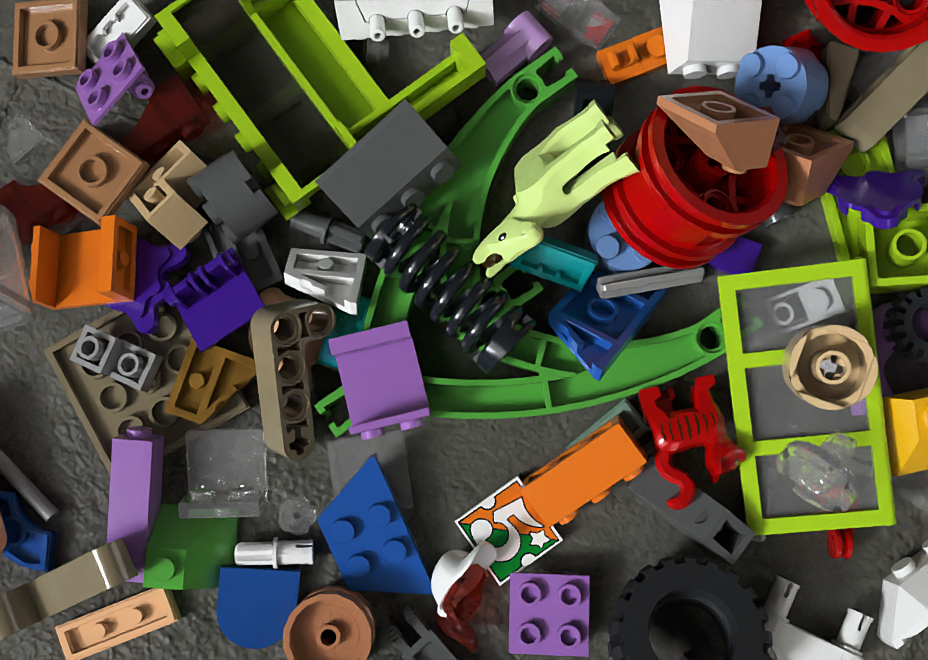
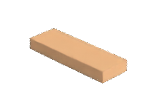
(117, 623)

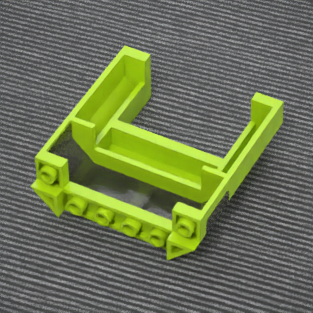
(294, 84)

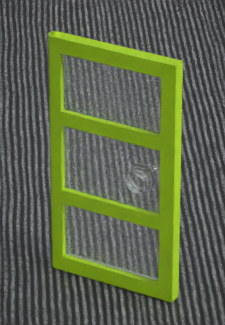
(758, 321)

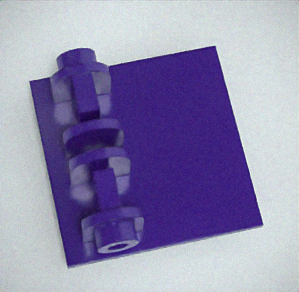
(215, 299)

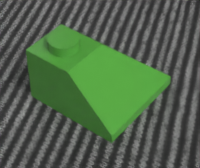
(188, 551)

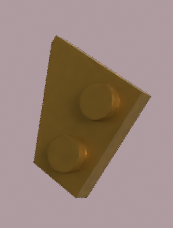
(208, 382)

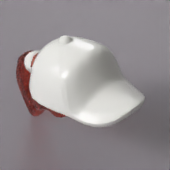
(458, 590)

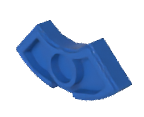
(26, 541)

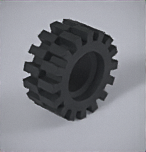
(902, 328)

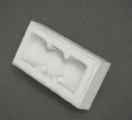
(124, 17)

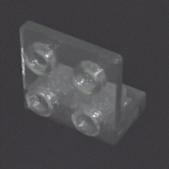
(225, 473)

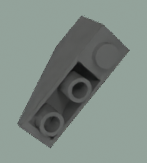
(703, 522)

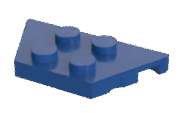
(598, 327)
(372, 536)

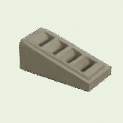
(840, 64)

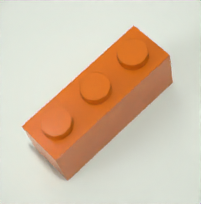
(584, 472)

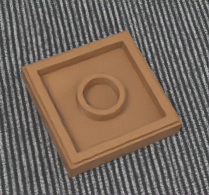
(50, 38)
(93, 172)

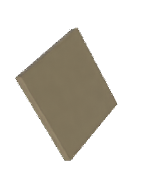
(110, 406)

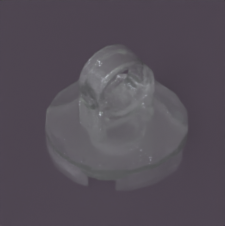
(821, 471)

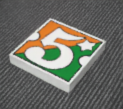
(511, 527)

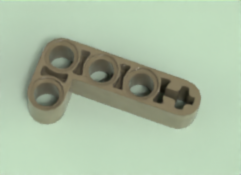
(886, 99)
(287, 428)
(65, 586)

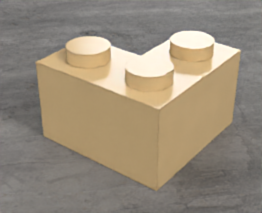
(167, 198)

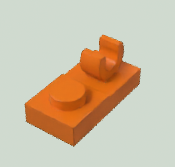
(633, 57)

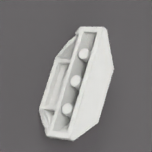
(904, 600)

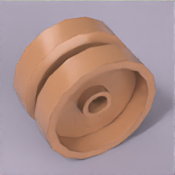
(333, 609)

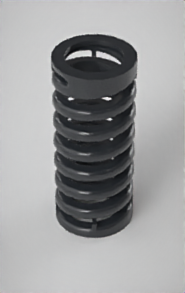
(388, 250)

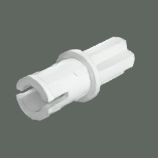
(275, 552)

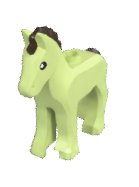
(547, 184)

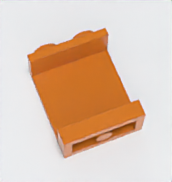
(84, 266)

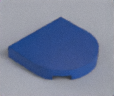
(255, 603)

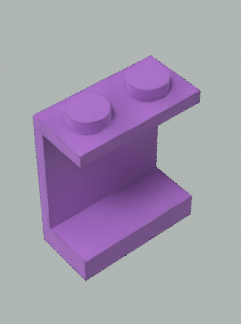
(381, 379)

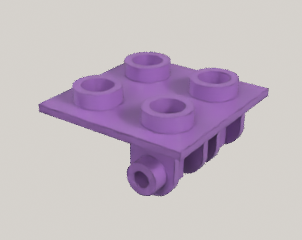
(111, 77)
(549, 614)

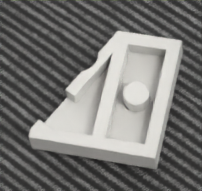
(328, 276)

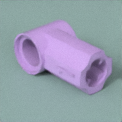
(522, 42)

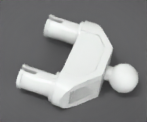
(798, 644)

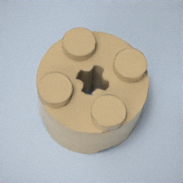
(836, 390)

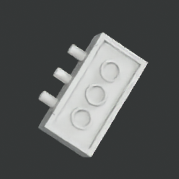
(398, 17)

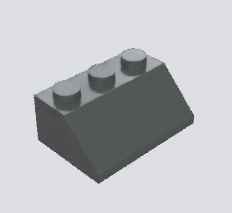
(388, 170)

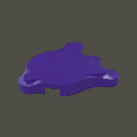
(880, 195)
(151, 282)

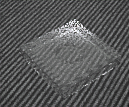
(350, 454)

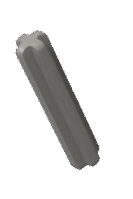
(646, 280)

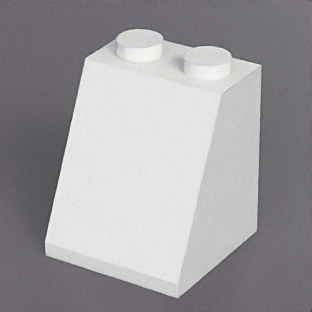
(709, 35)

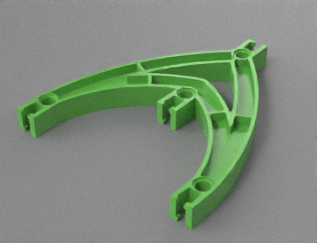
(459, 210)

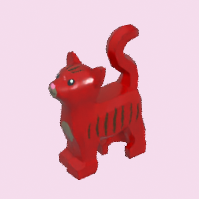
(688, 429)

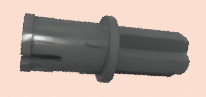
(328, 230)

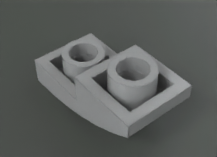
(116, 358)

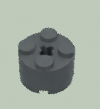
(233, 196)

